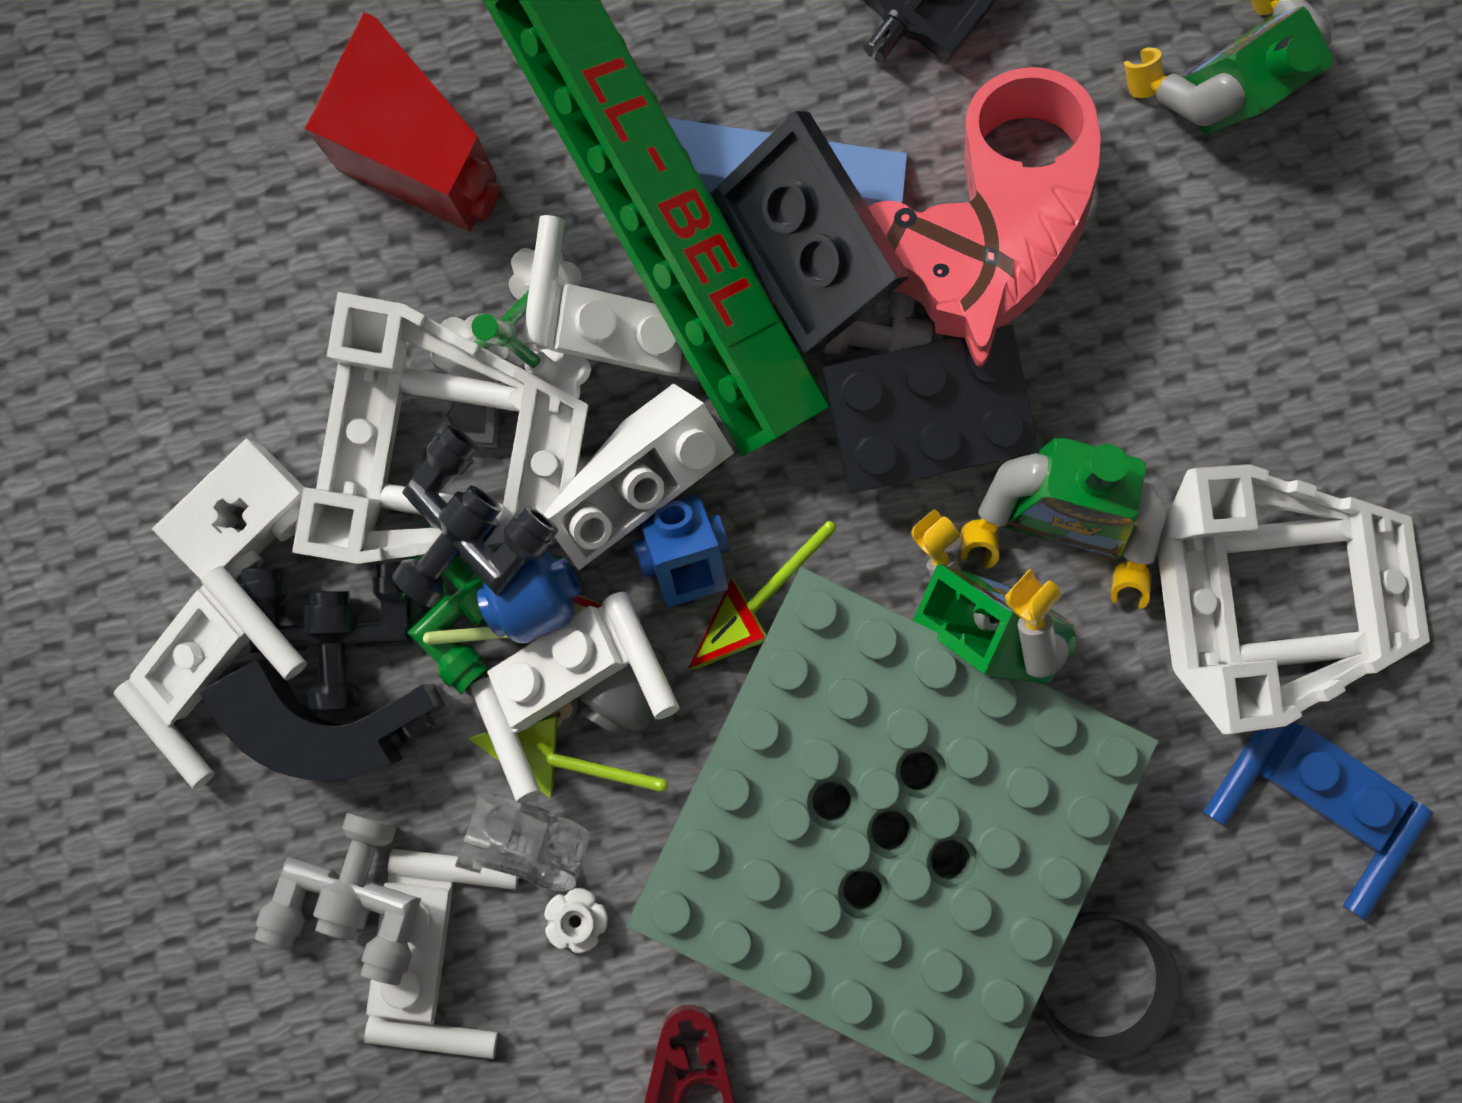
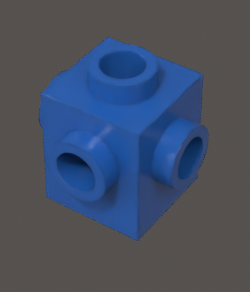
(679, 537)

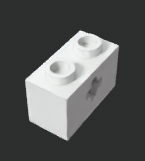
(203, 522)

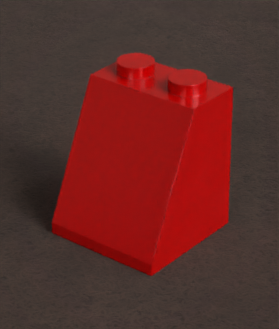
(400, 133)

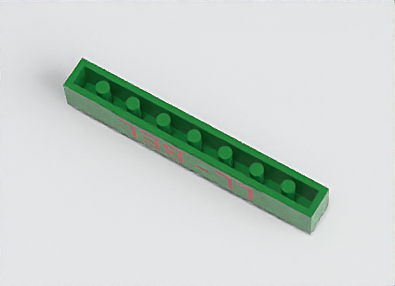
(662, 215)

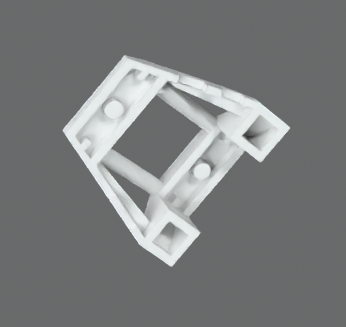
(363, 420)
(1241, 682)

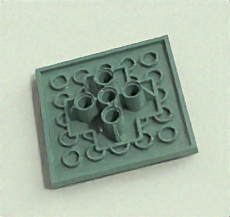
(935, 960)

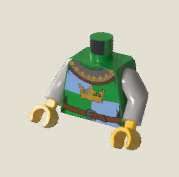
(1244, 74)
(1079, 499)
(988, 623)

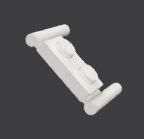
(593, 321)
(193, 657)
(558, 671)
(407, 1012)

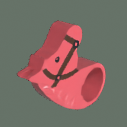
(1003, 248)

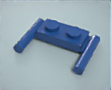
(1338, 791)

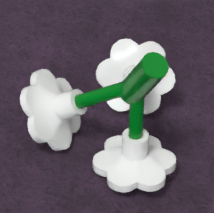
(499, 334)

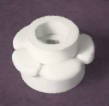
(579, 903)

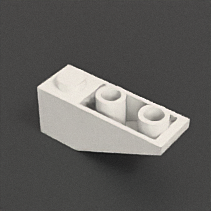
(637, 472)

